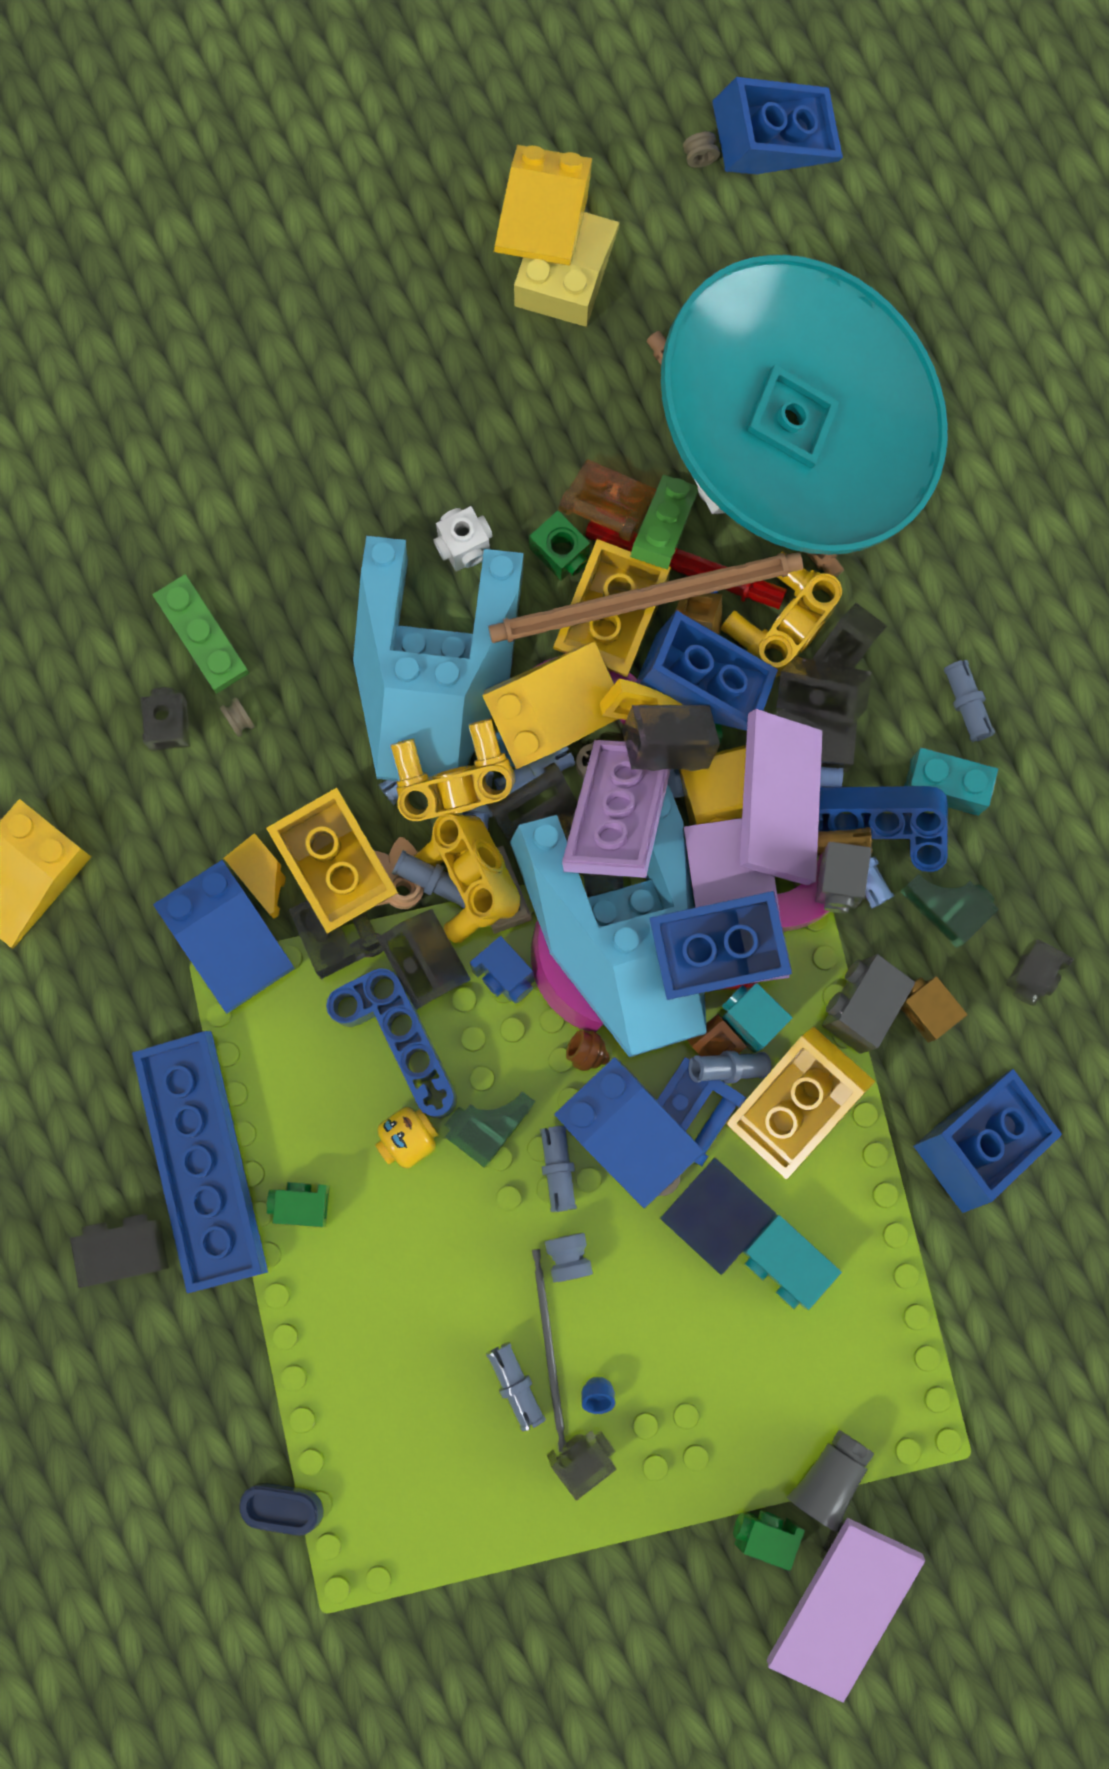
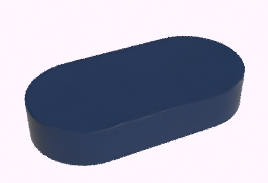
(281, 1509)

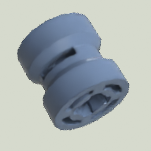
(568, 1257)

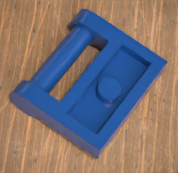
(685, 1098)

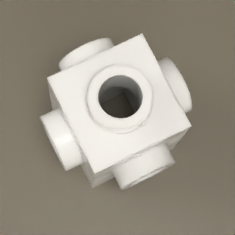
(467, 549)

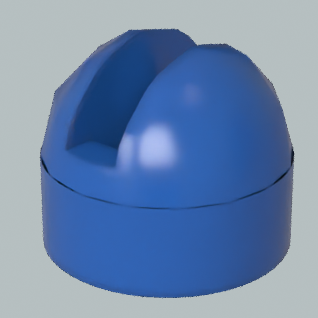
(598, 1396)

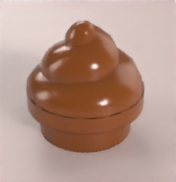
(587, 1050)

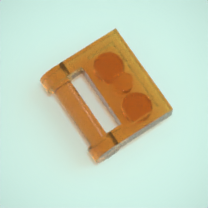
(608, 499)

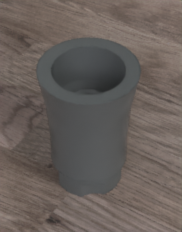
(832, 1480)

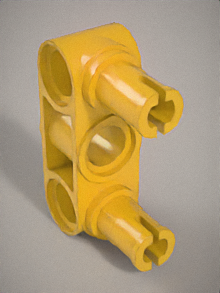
(795, 625)
(456, 788)
(476, 871)

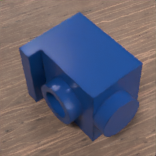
(504, 971)

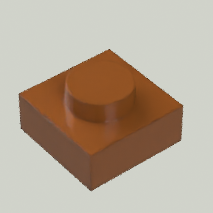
(717, 1039)

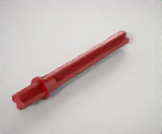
(692, 565)

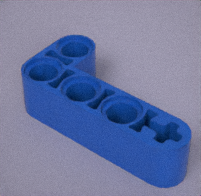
(905, 822)
(402, 1046)

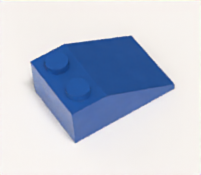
(775, 126)
(707, 670)
(224, 936)
(720, 945)
(629, 1132)
(988, 1142)

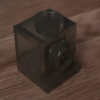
(173, 730)
(1037, 972)
(583, 1462)

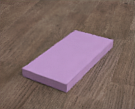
(781, 798)
(615, 815)
(715, 867)
(845, 1610)

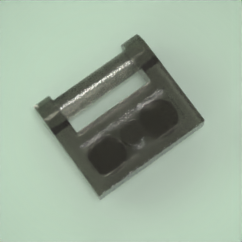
(557, 805)
(332, 950)

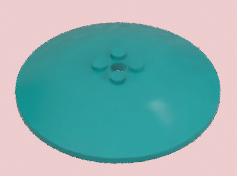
(837, 356)

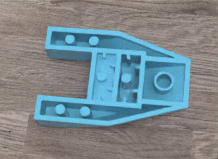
(424, 679)
(608, 938)

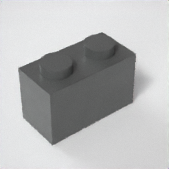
(842, 876)
(867, 1003)

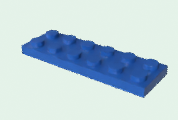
(199, 1162)

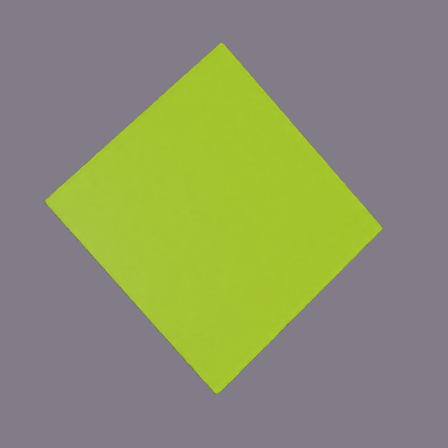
(431, 1266)

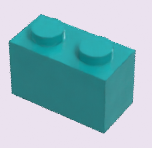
(964, 782)
(754, 1016)
(791, 1263)

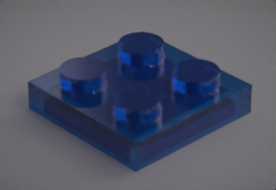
(717, 1216)

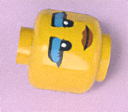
(406, 1137)

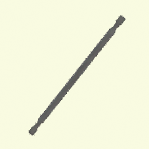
(549, 1349)

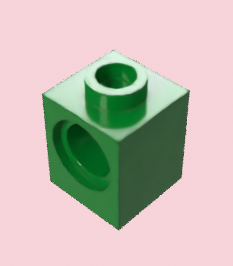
(560, 530)

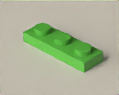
(664, 522)
(200, 633)

